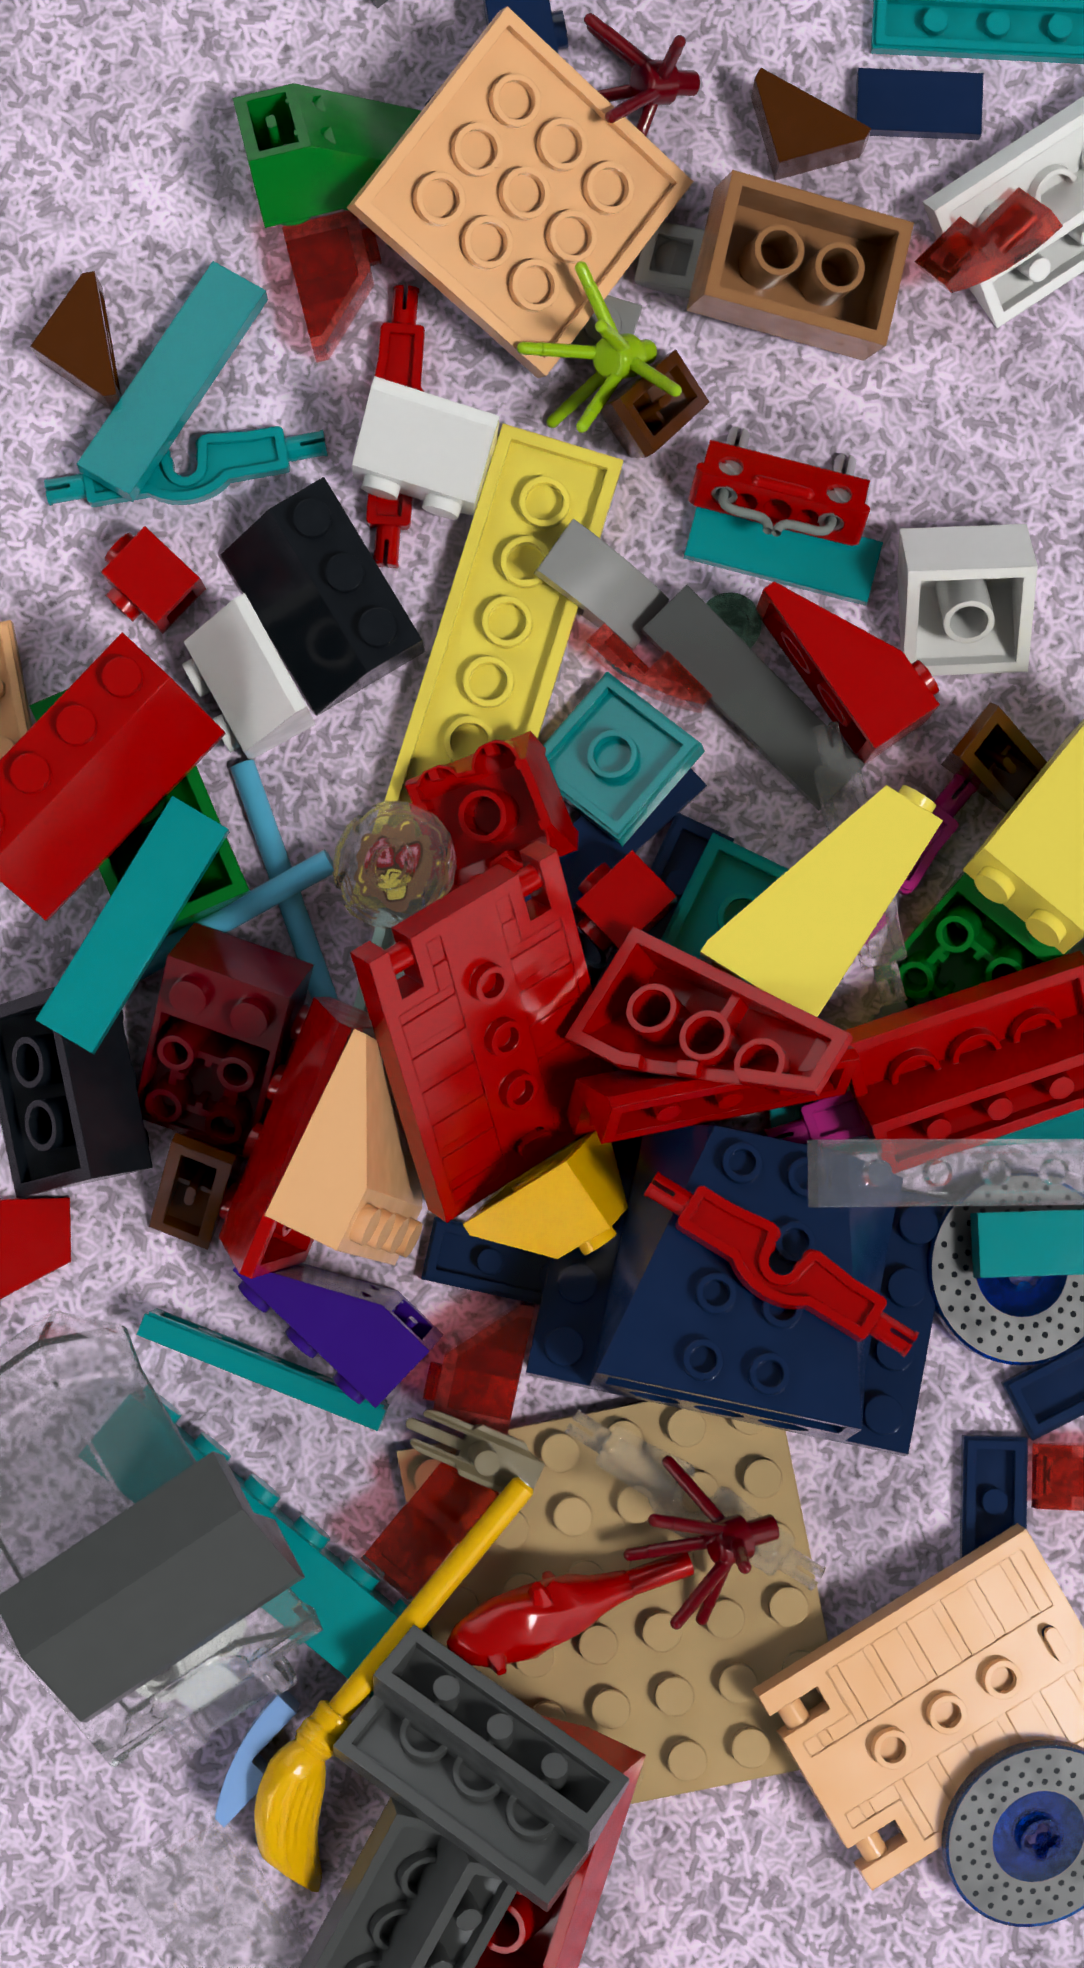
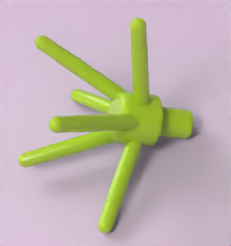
(613, 358)

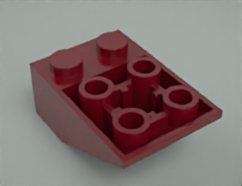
(219, 1035)

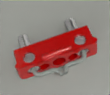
(782, 491)

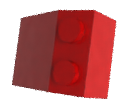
(850, 672)

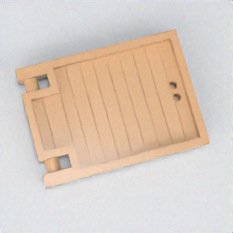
(931, 1696)

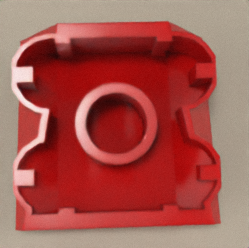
(496, 805)

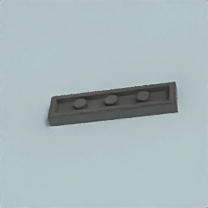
(742, 688)

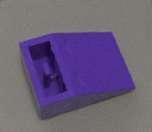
(355, 1325)

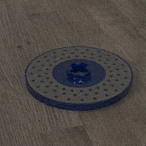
(996, 1316)
(988, 1827)

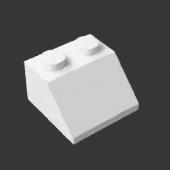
(424, 449)
(967, 598)
(246, 679)

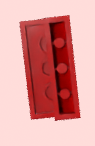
(976, 1058)
(644, 1103)

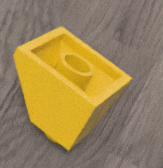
(557, 1203)

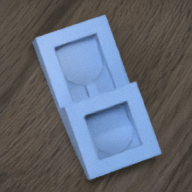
(248, 1765)

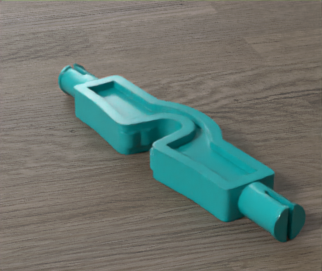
(220, 461)

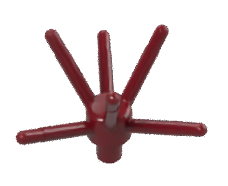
(650, 80)
(726, 1539)

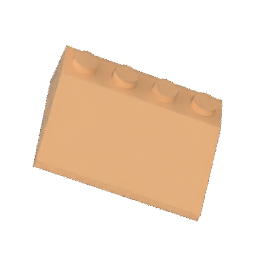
(353, 1167)

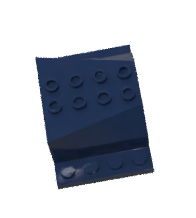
(680, 1330)

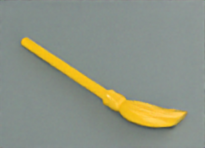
(295, 1776)

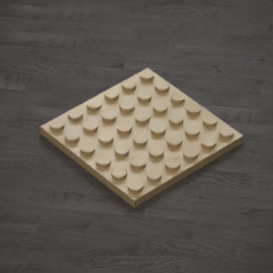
(630, 1674)

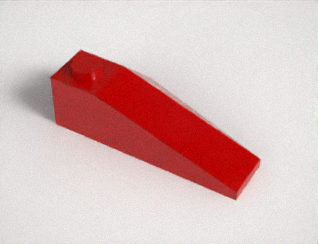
(693, 1021)

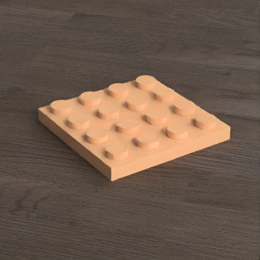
(515, 185)

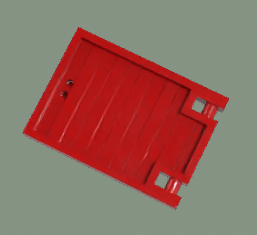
(482, 1027)

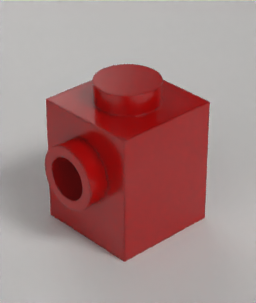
(149, 580)
(621, 900)

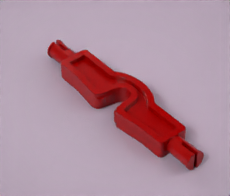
(399, 362)
(813, 1283)

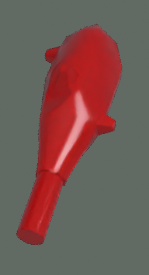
(552, 1610)

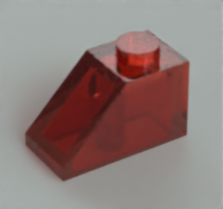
(332, 274)
(483, 1370)

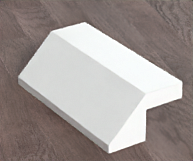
(1050, 169)

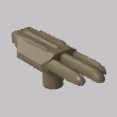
(482, 1453)

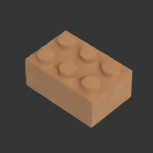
(799, 266)

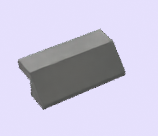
(148, 1588)
(481, 1768)
(410, 1902)

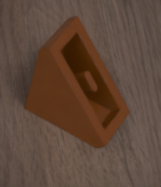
(801, 129)
(79, 342)
(648, 417)
(995, 758)
(193, 1189)

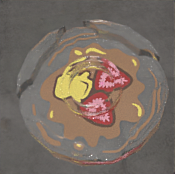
(393, 863)

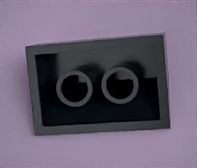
(322, 597)
(63, 1108)

